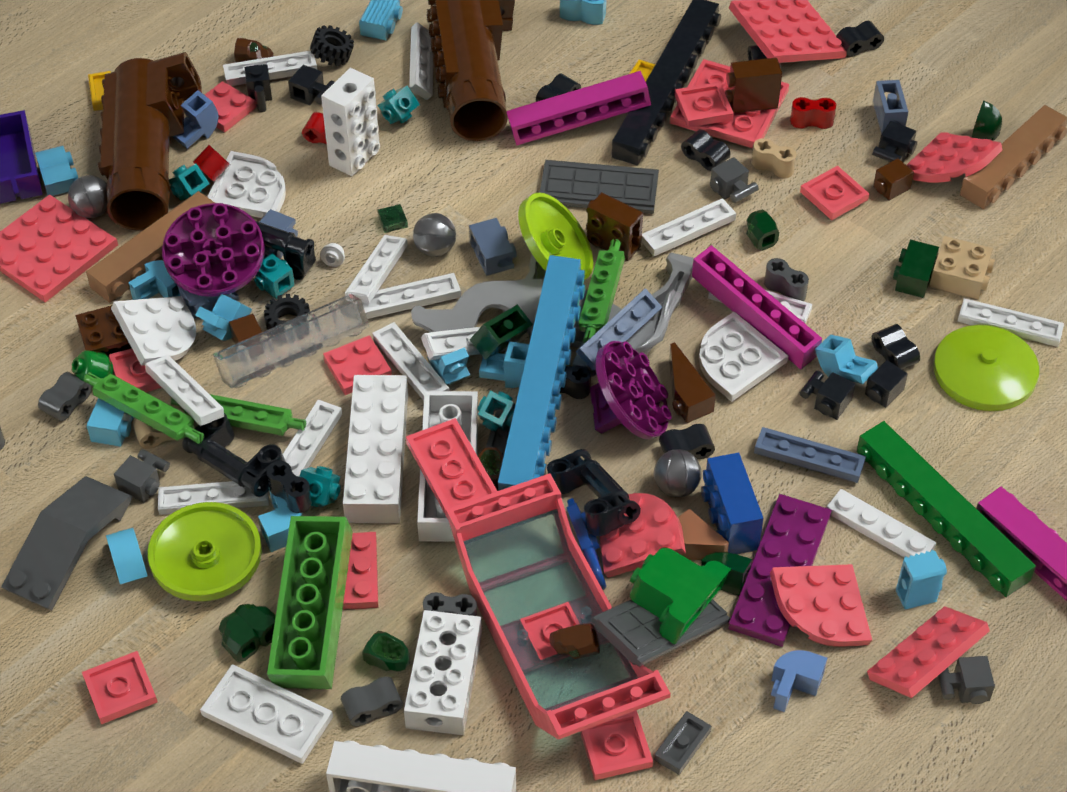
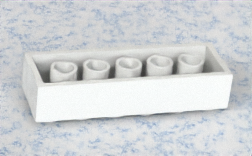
(439, 408)
(376, 449)
(388, 770)

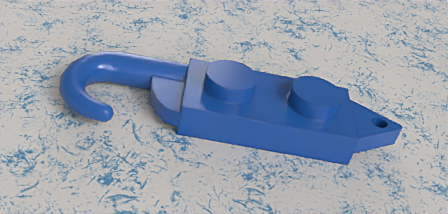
(587, 541)

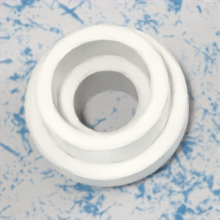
(332, 250)

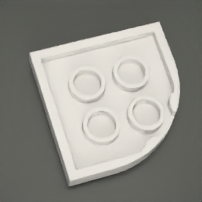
(249, 185)
(156, 327)
(737, 356)

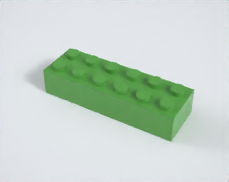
(310, 602)

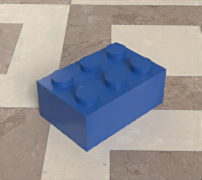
(732, 503)

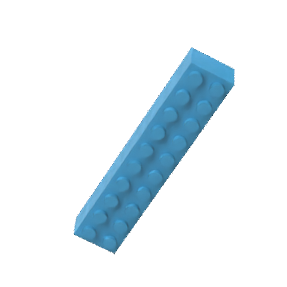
(543, 373)

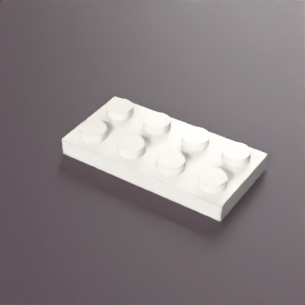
(267, 713)

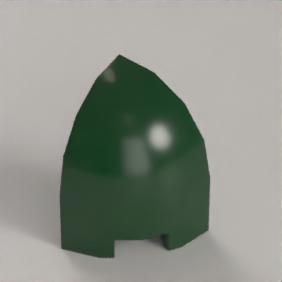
(988, 122)
(739, 566)

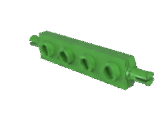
(601, 290)
(144, 407)
(257, 416)

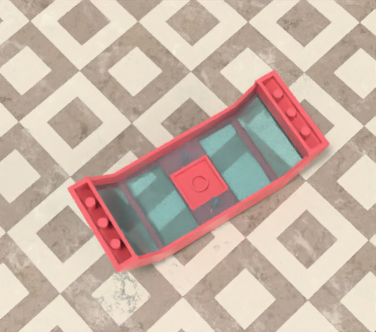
(535, 582)

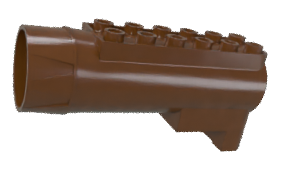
(467, 57)
(137, 119)

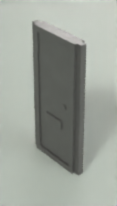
(579, 183)
(637, 632)

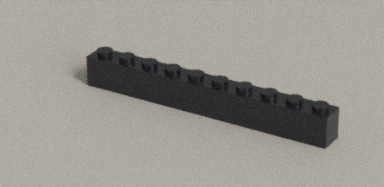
(669, 73)

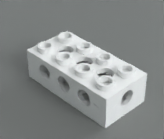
(351, 121)
(443, 673)

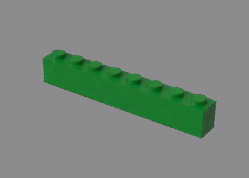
(946, 509)

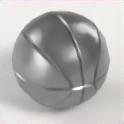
(88, 196)
(434, 234)
(677, 473)

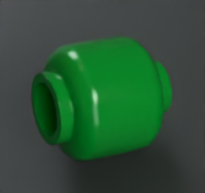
(92, 362)

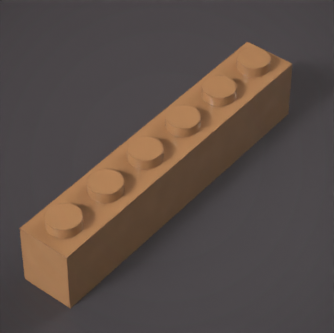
(1017, 155)
(111, 275)

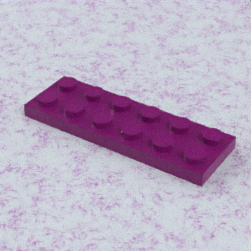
(788, 541)

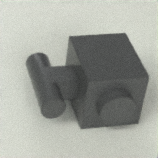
(731, 180)
(140, 477)
(971, 678)

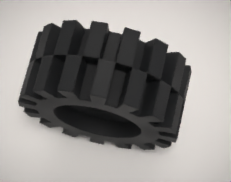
(332, 45)
(283, 307)

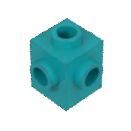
(398, 105)
(187, 181)
(274, 276)
(494, 402)
(323, 485)

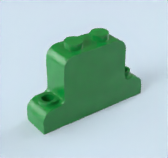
(676, 589)

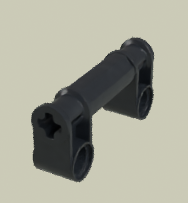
(296, 251)
(212, 452)
(613, 501)

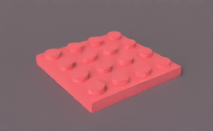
(788, 30)
(745, 126)
(51, 247)

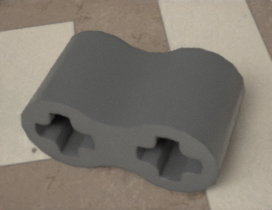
(785, 280)
(64, 396)
(461, 604)
(371, 701)

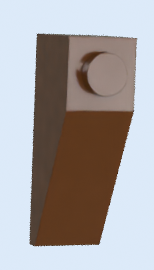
(690, 392)

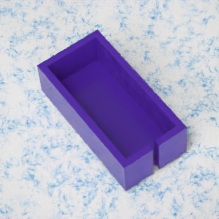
(17, 159)

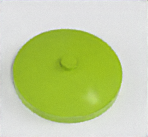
(553, 231)
(986, 368)
(204, 551)

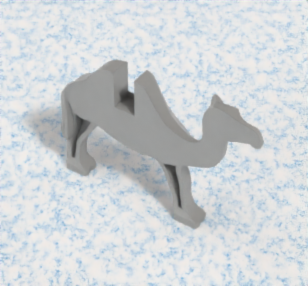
(527, 295)

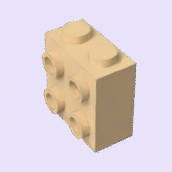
(962, 268)

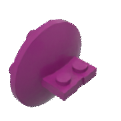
(213, 249)
(628, 393)

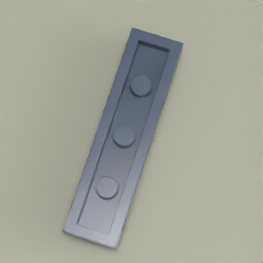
(621, 326)
(809, 454)

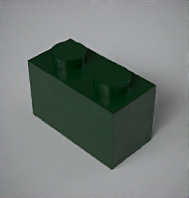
(916, 268)
(497, 332)

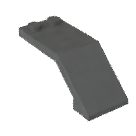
(60, 539)

